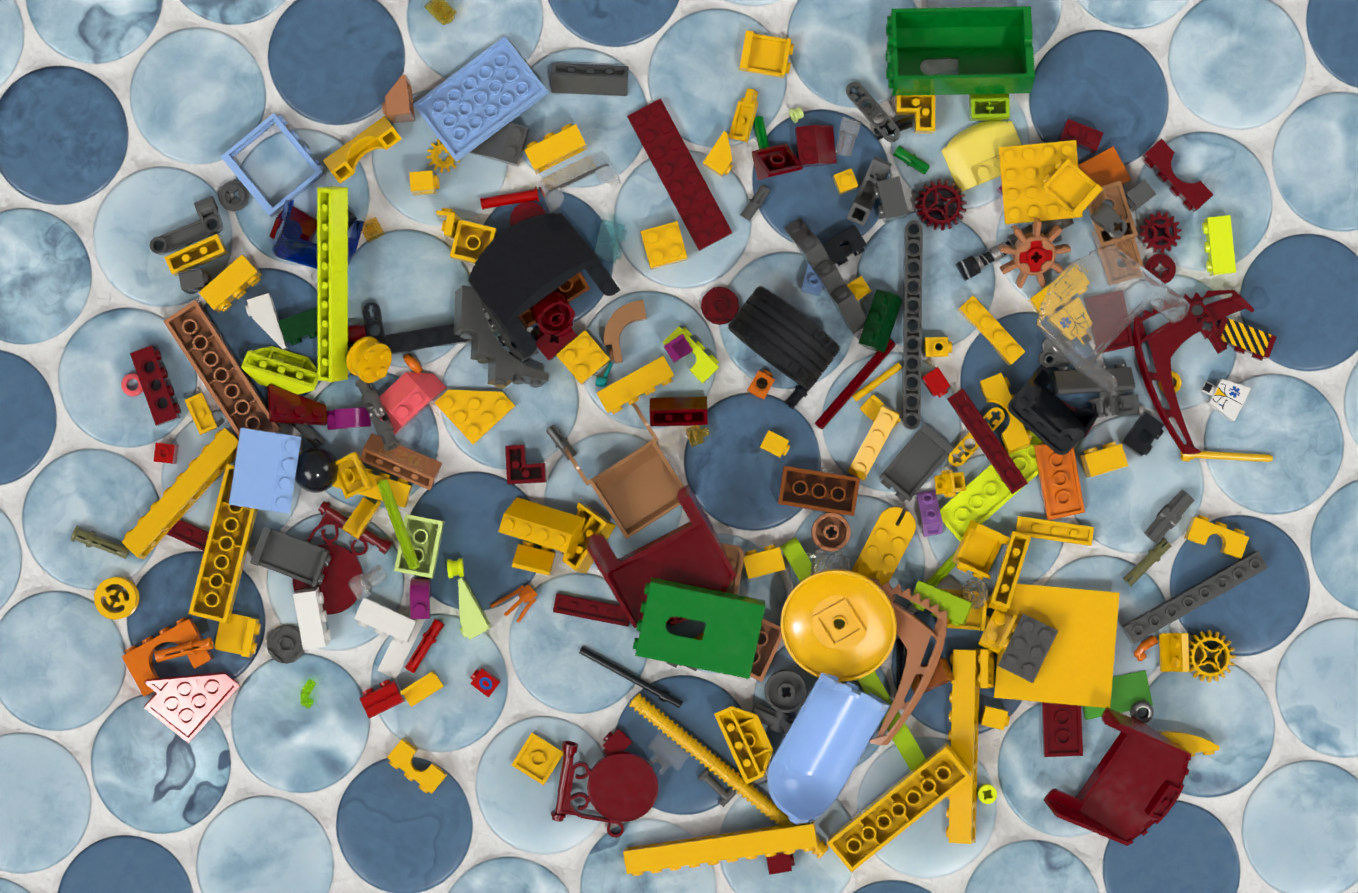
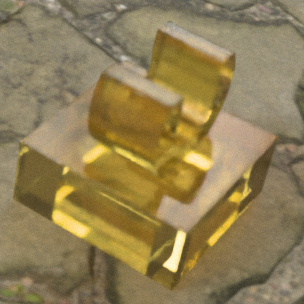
(372, 230)
(696, 435)

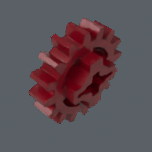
(1153, 227)

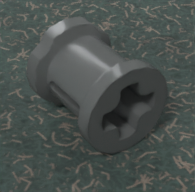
(1098, 406)

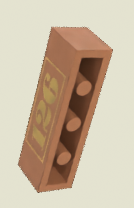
(401, 462)

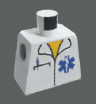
(1226, 397)

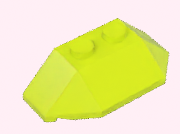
(281, 369)

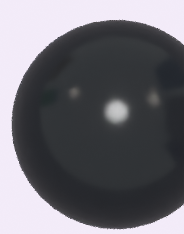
(316, 469)

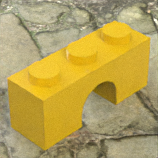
(1232, 541)
(402, 757)

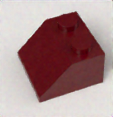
(815, 145)

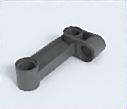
(186, 235)

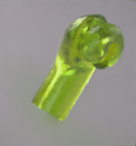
(305, 694)

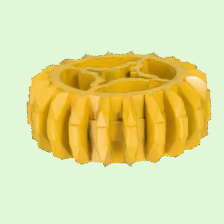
(1217, 650)

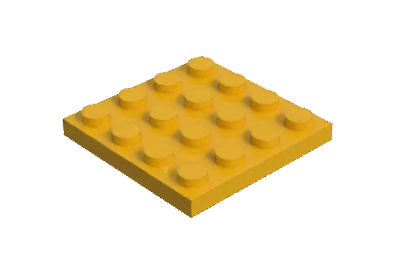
(1022, 176)

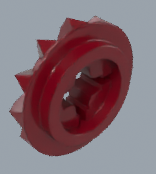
(1166, 262)

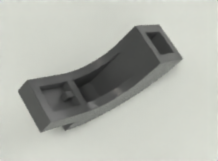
(865, 197)

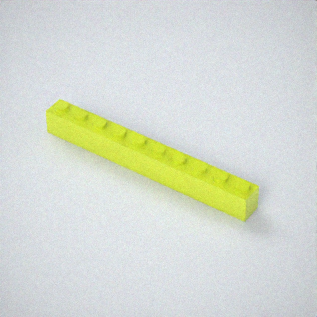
(332, 282)

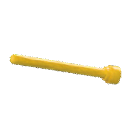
(1227, 456)

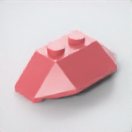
(409, 397)

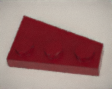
(293, 408)

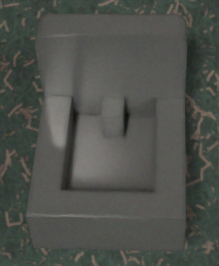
(1124, 405)

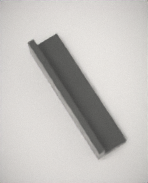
(589, 79)

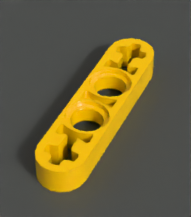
(963, 458)

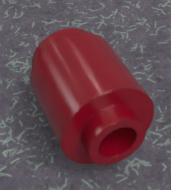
(355, 333)

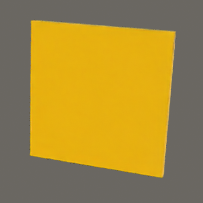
(1082, 654)

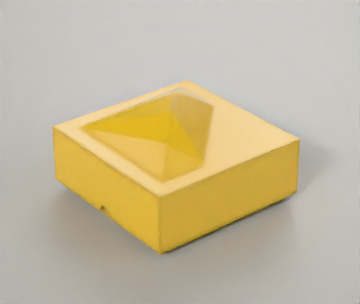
(859, 288)

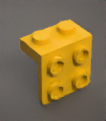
(238, 635)

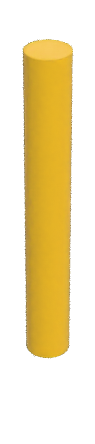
(876, 382)

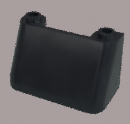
(1048, 415)

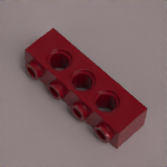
(140, 360)

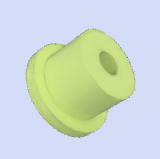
(796, 114)

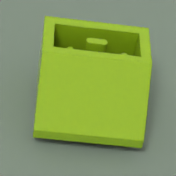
(989, 107)

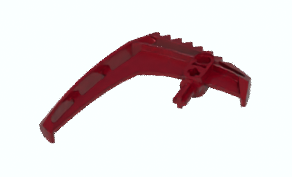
(1168, 339)

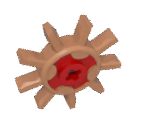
(1033, 253)

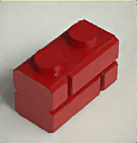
(382, 698)

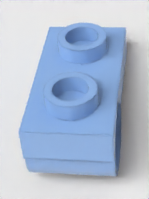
(811, 282)

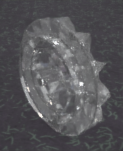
(978, 585)

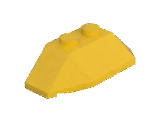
(746, 741)

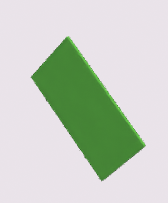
(1125, 692)

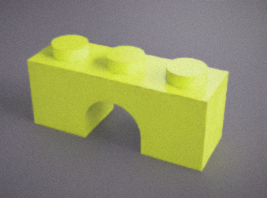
(705, 365)

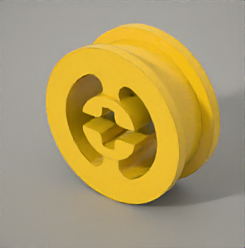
(103, 591)

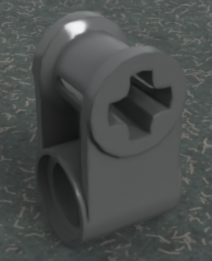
(1106, 218)

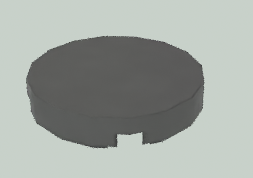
(285, 644)

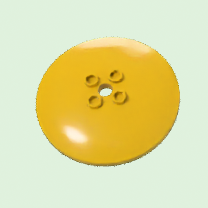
(840, 651)

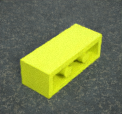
(1219, 245)

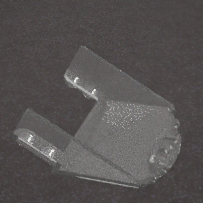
(1096, 302)

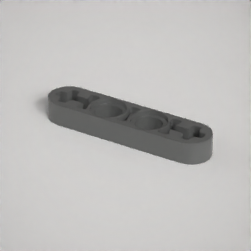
(872, 112)

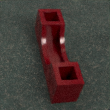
(1160, 158)

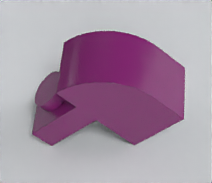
(348, 418)
(420, 597)

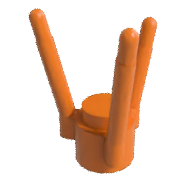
(526, 595)

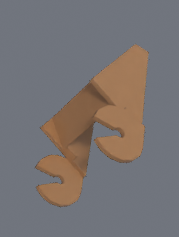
(636, 487)

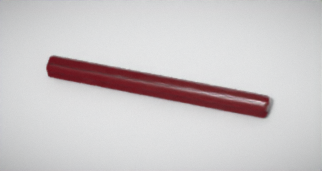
(853, 386)

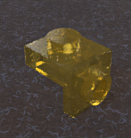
(441, 11)

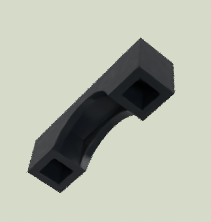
(422, 338)

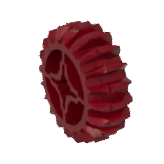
(937, 196)

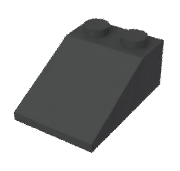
(504, 145)

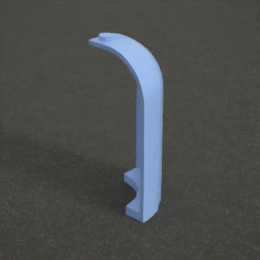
(823, 747)

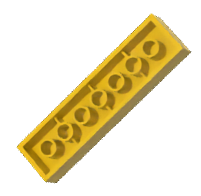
(223, 556)
(899, 807)

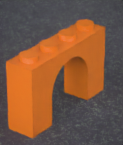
(140, 658)

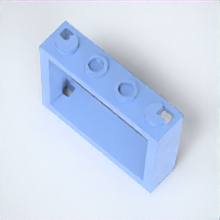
(251, 137)

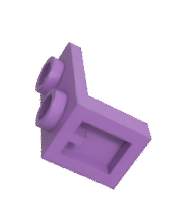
(930, 513)

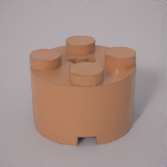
(824, 523)

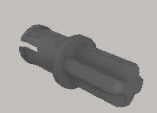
(755, 203)
(560, 440)

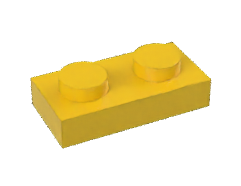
(201, 413)

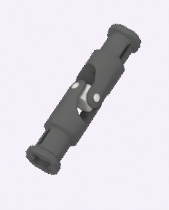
(376, 411)

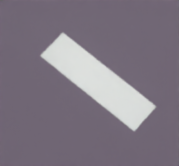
(397, 653)

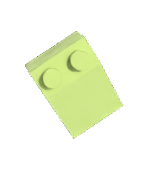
(471, 614)

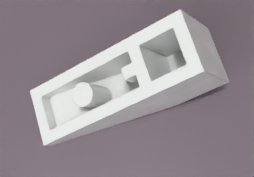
(265, 314)

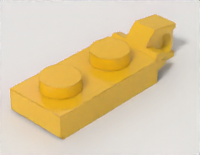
(744, 116)

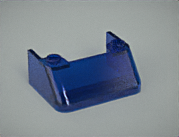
(291, 248)

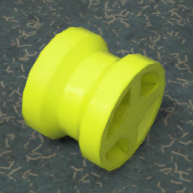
(455, 568)
(987, 791)

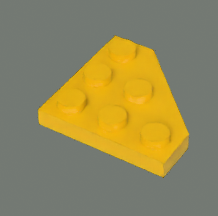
(474, 411)

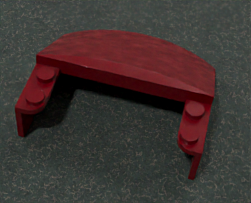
(684, 556)
(1130, 785)

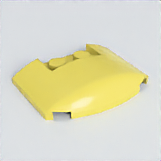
(975, 152)

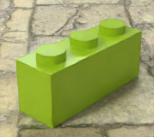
(957, 607)

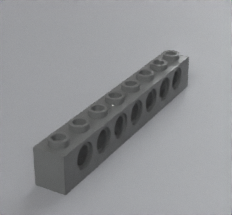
(1194, 597)

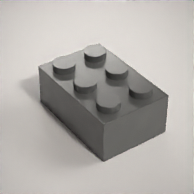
(1028, 648)

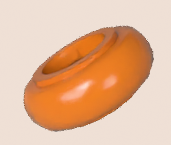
(412, 363)

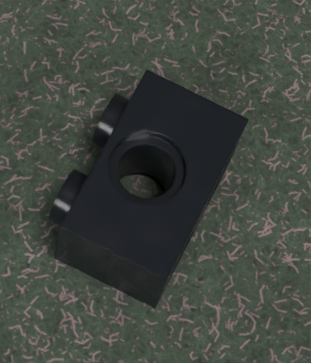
(853, 238)
(1132, 440)

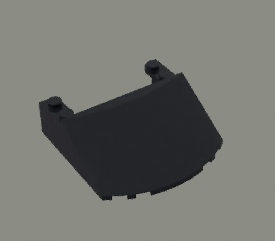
(530, 264)

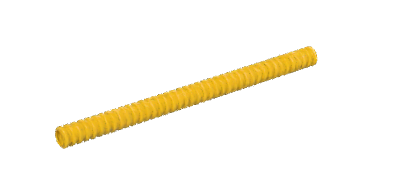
(715, 765)

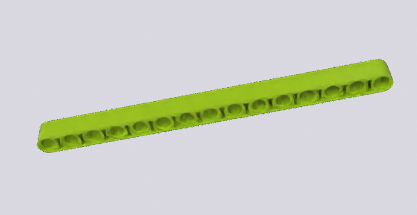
(871, 683)

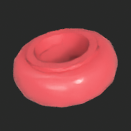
(124, 385)

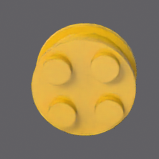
(368, 359)

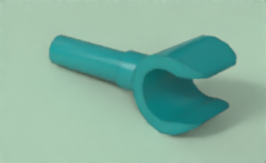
(601, 381)

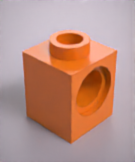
(761, 393)

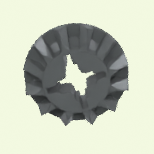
(225, 199)

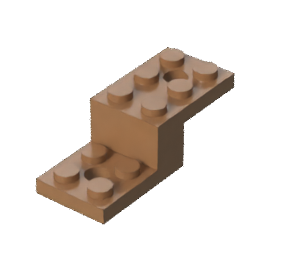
(1126, 243)

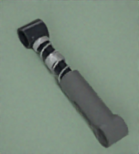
(973, 265)

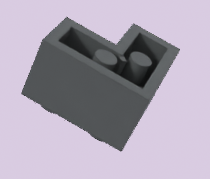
(891, 198)

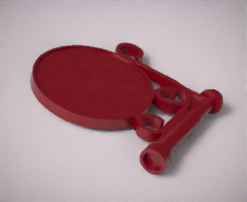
(343, 563)
(617, 786)

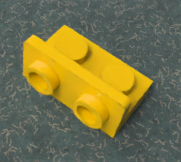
(450, 224)
(997, 631)
(1174, 652)
(986, 673)

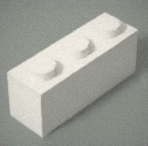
(311, 618)
(385, 620)

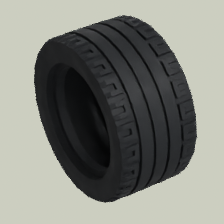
(784, 337)

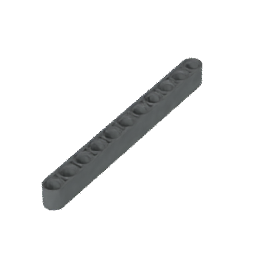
(908, 315)

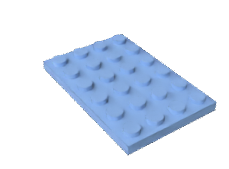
(480, 98)

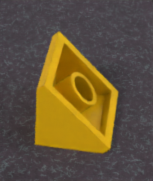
(352, 475)

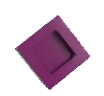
(678, 348)

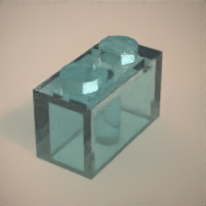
(609, 241)

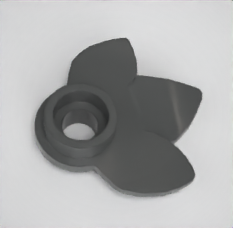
(1057, 359)

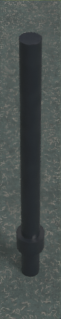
(663, 695)

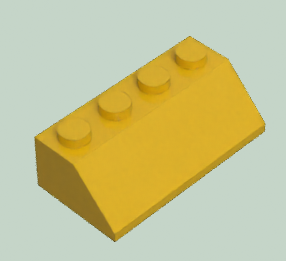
(542, 525)

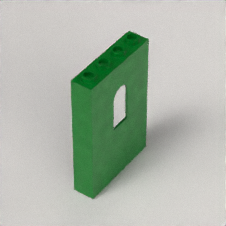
(728, 635)

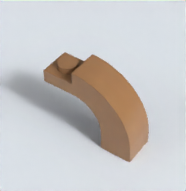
(618, 321)

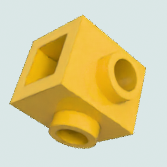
(949, 483)

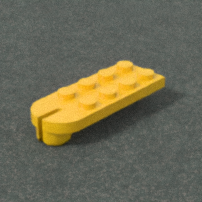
(885, 545)

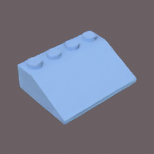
(265, 470)

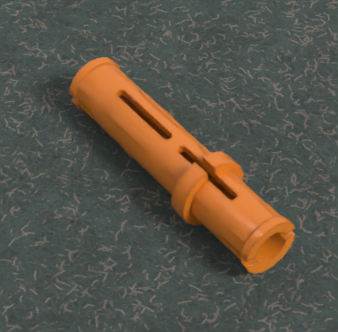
(184, 649)

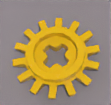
(438, 161)

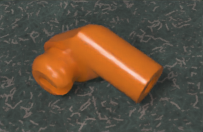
(1139, 653)

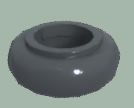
(1150, 712)

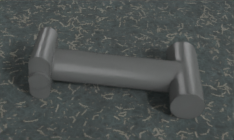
(726, 796)

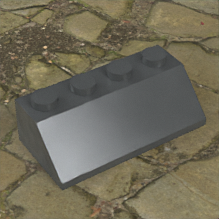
(1072, 382)

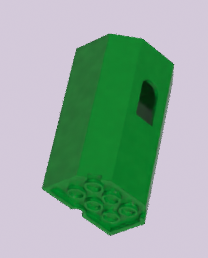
(989, 43)

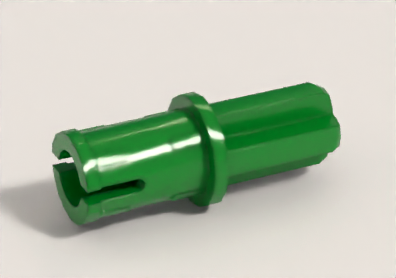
(911, 160)

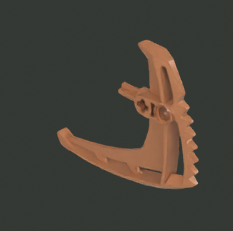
(916, 637)

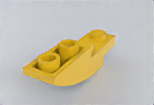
(1191, 742)

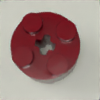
(553, 314)

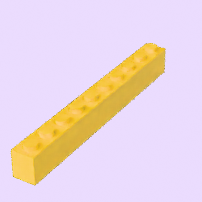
(964, 742)
(720, 847)

